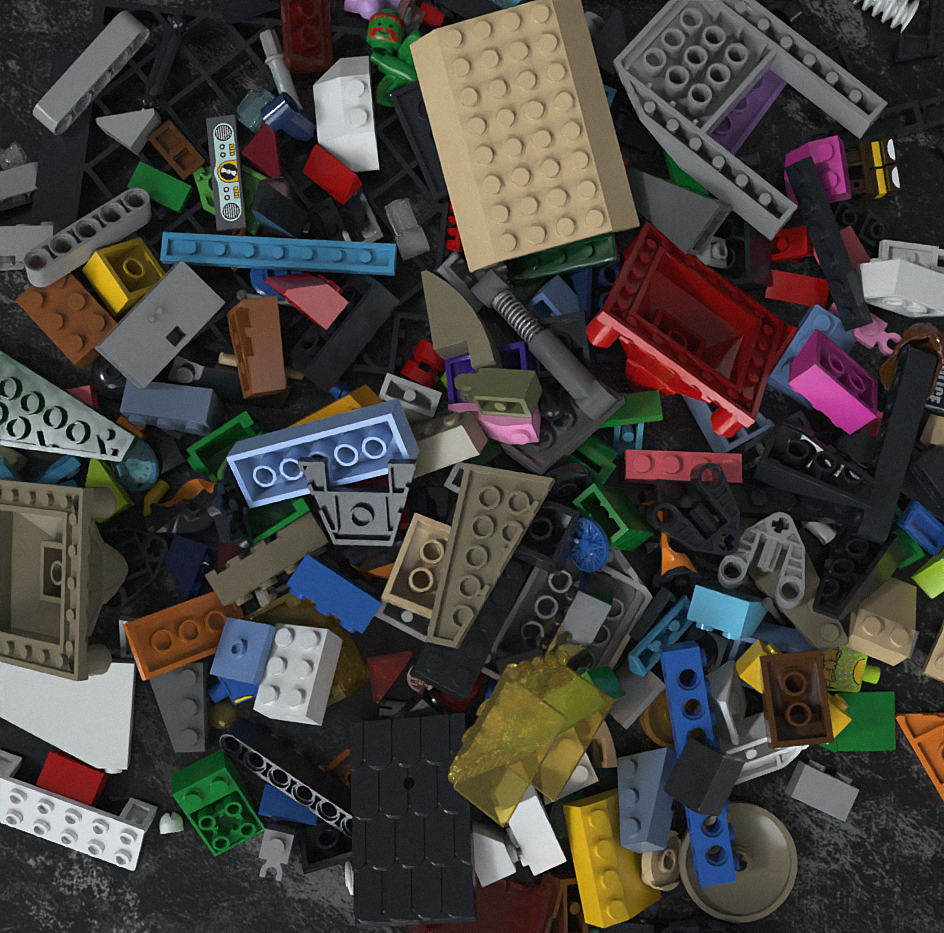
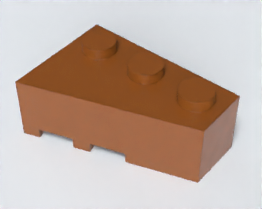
(258, 346)

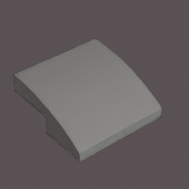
(639, 694)

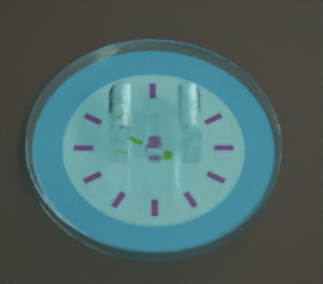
(139, 471)

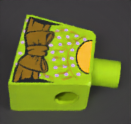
(847, 669)

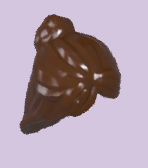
(922, 336)

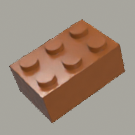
(69, 317)

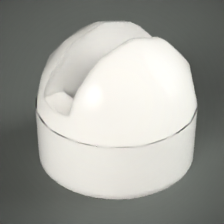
(171, 824)

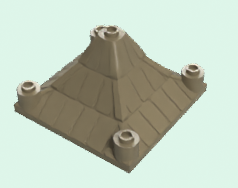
(55, 577)

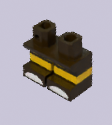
(874, 169)

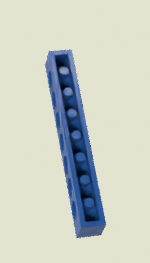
(721, 866)

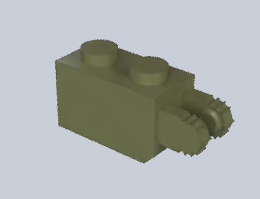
(501, 391)

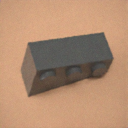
(185, 705)

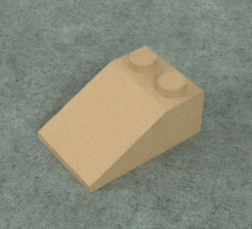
(418, 566)
(884, 622)

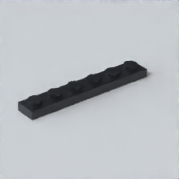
(828, 244)

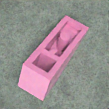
(502, 428)

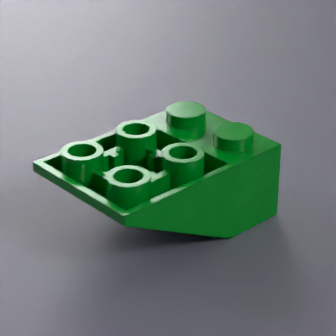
(217, 802)

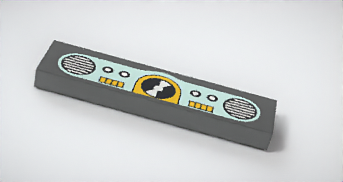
(226, 173)

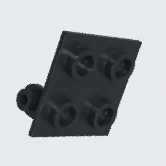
(628, 125)

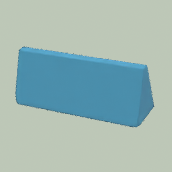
(665, 632)

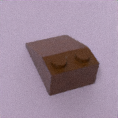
(795, 699)

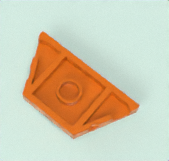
(926, 737)

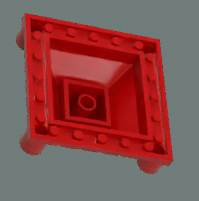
(688, 331)

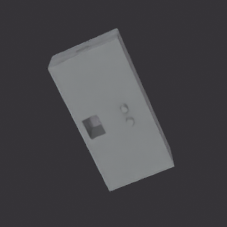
(160, 325)

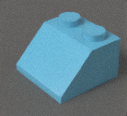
(726, 610)

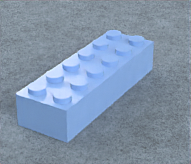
(353, 442)

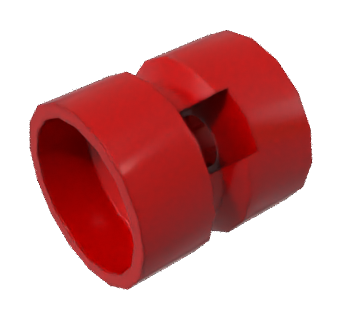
(424, 354)

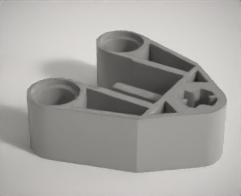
(793, 567)

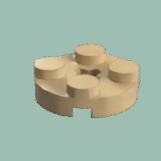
(662, 873)

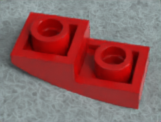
(797, 289)

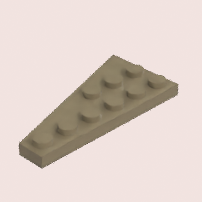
(485, 531)
(819, 630)

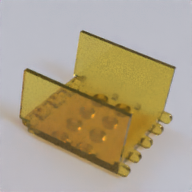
(528, 735)

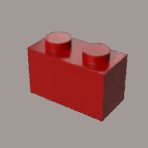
(72, 777)

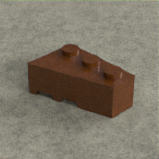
(565, 905)

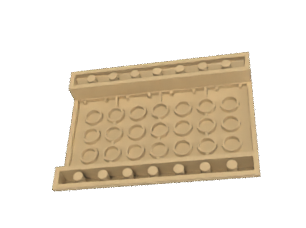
(523, 131)

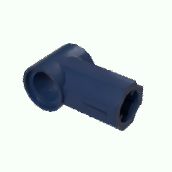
(285, 114)

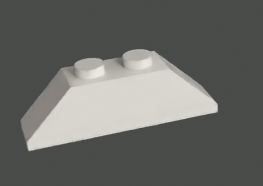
(347, 114)
(755, 751)

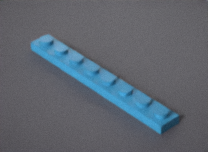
(279, 253)

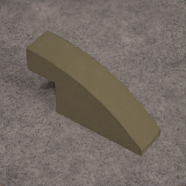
(457, 326)

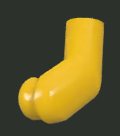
(155, 495)

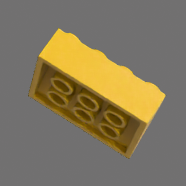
(604, 870)

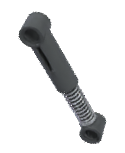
(551, 352)

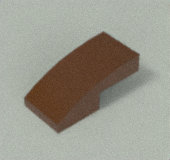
(176, 150)

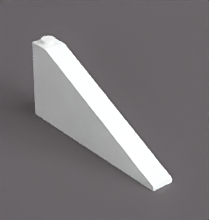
(80, 717)

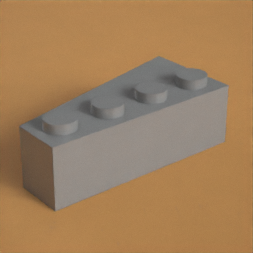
(19, 239)

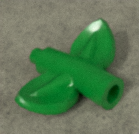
(398, 70)

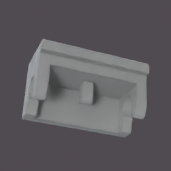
(457, 274)

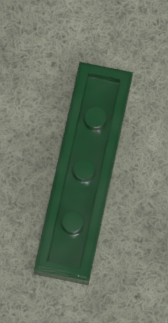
(565, 258)

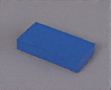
(922, 527)
(281, 806)

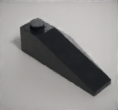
(547, 538)
(854, 571)

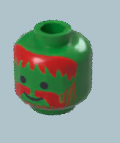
(386, 31)

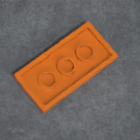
(178, 634)

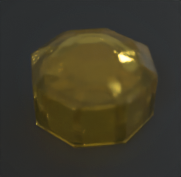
(222, 714)

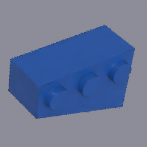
(334, 593)

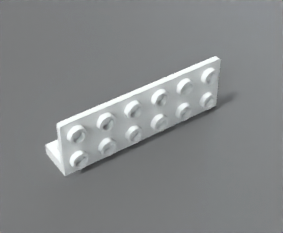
(71, 822)

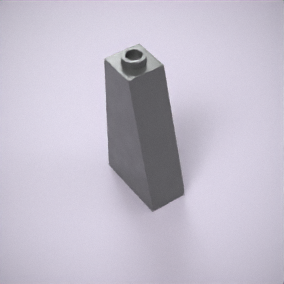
(677, 210)

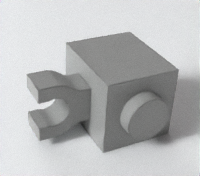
(277, 847)

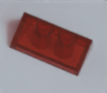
(307, 35)

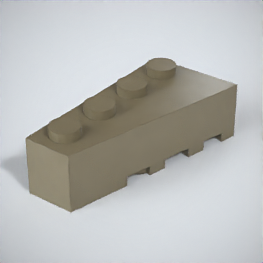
(268, 560)

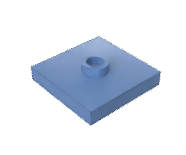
(243, 650)

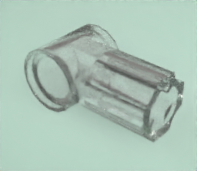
(409, 236)

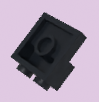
(572, 332)

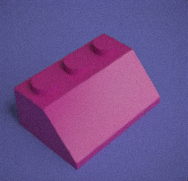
(834, 383)

